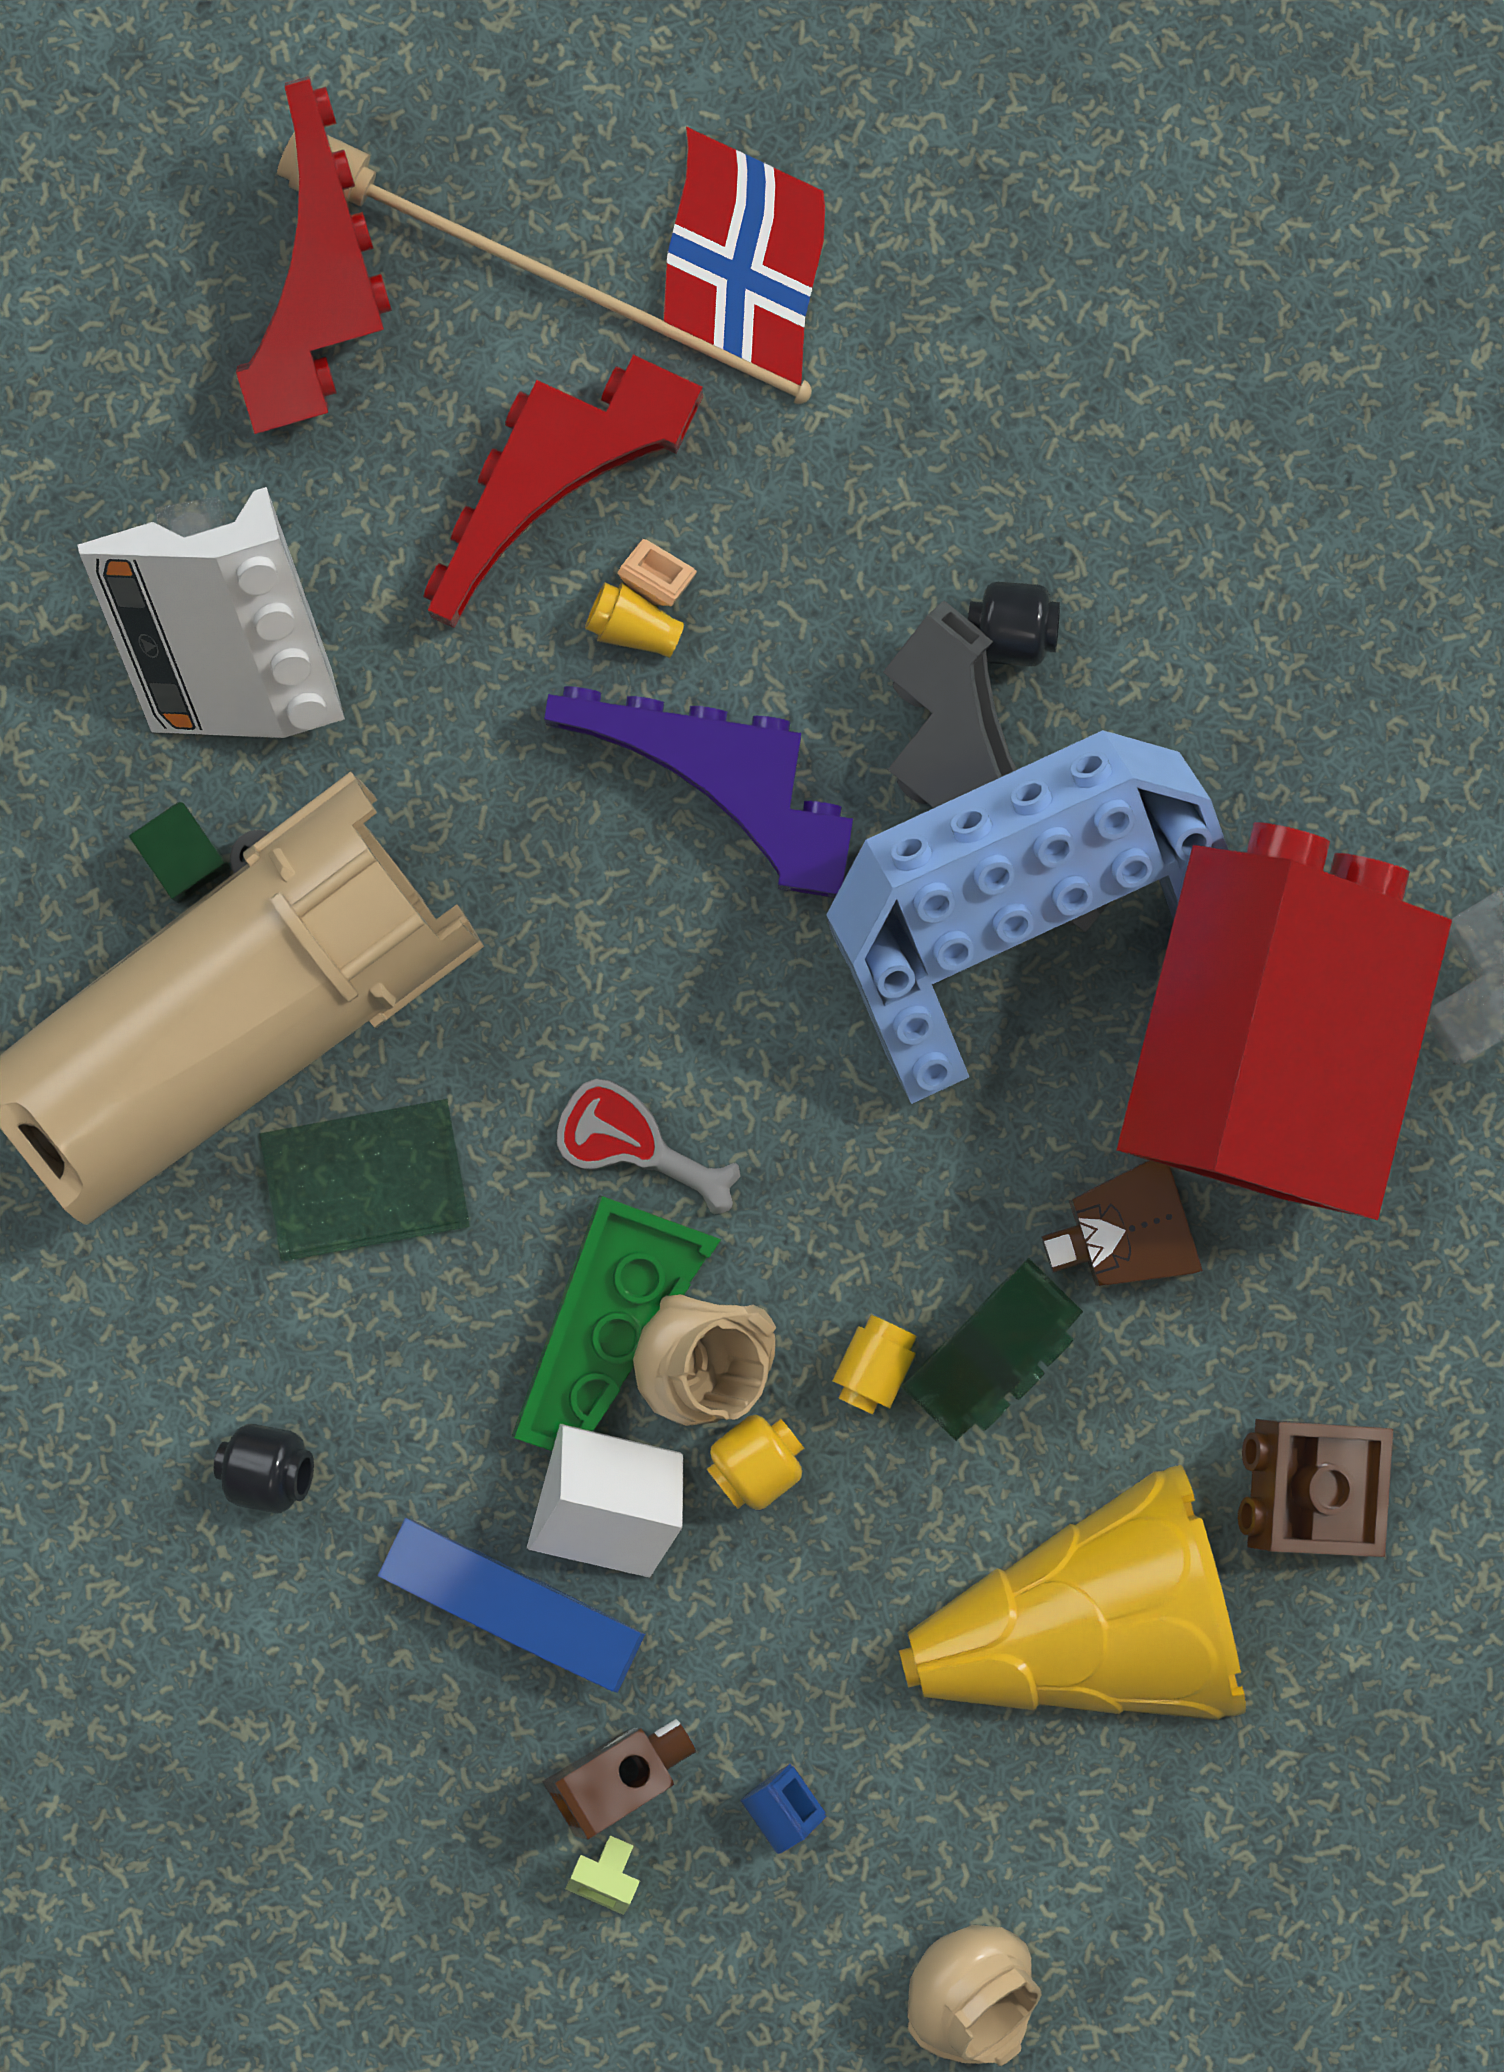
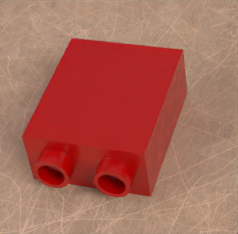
(1287, 1022)

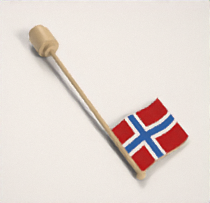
(733, 266)

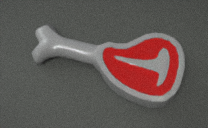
(612, 1126)

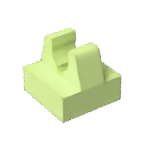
(604, 1879)

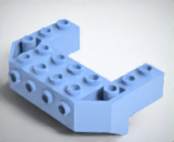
(1004, 871)

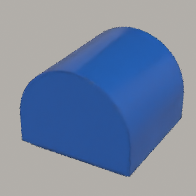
(784, 1809)

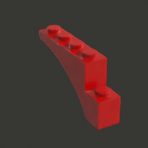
(327, 282)
(551, 453)

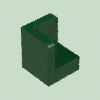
(179, 852)

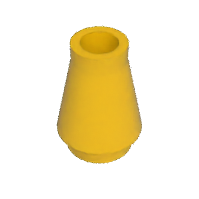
(632, 621)

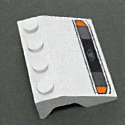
(215, 627)

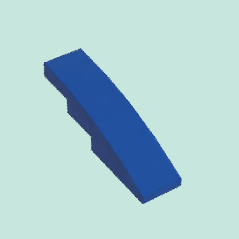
(511, 1605)

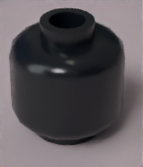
(1018, 622)
(264, 1468)

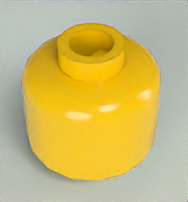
(756, 1462)

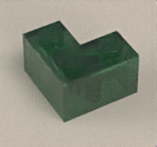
(995, 1352)

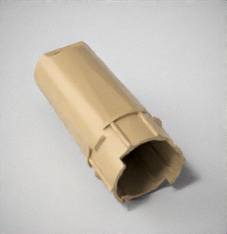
(225, 1005)

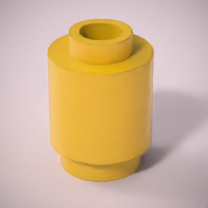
(875, 1364)

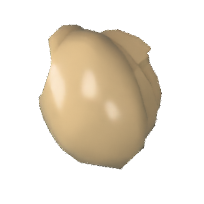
(731, 1363)
(973, 1996)

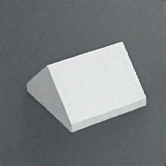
(609, 1502)

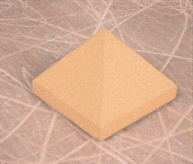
(656, 574)

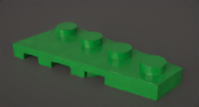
(611, 1294)

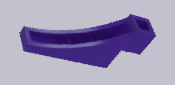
(736, 766)

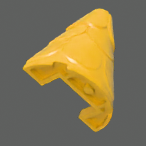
(1094, 1619)

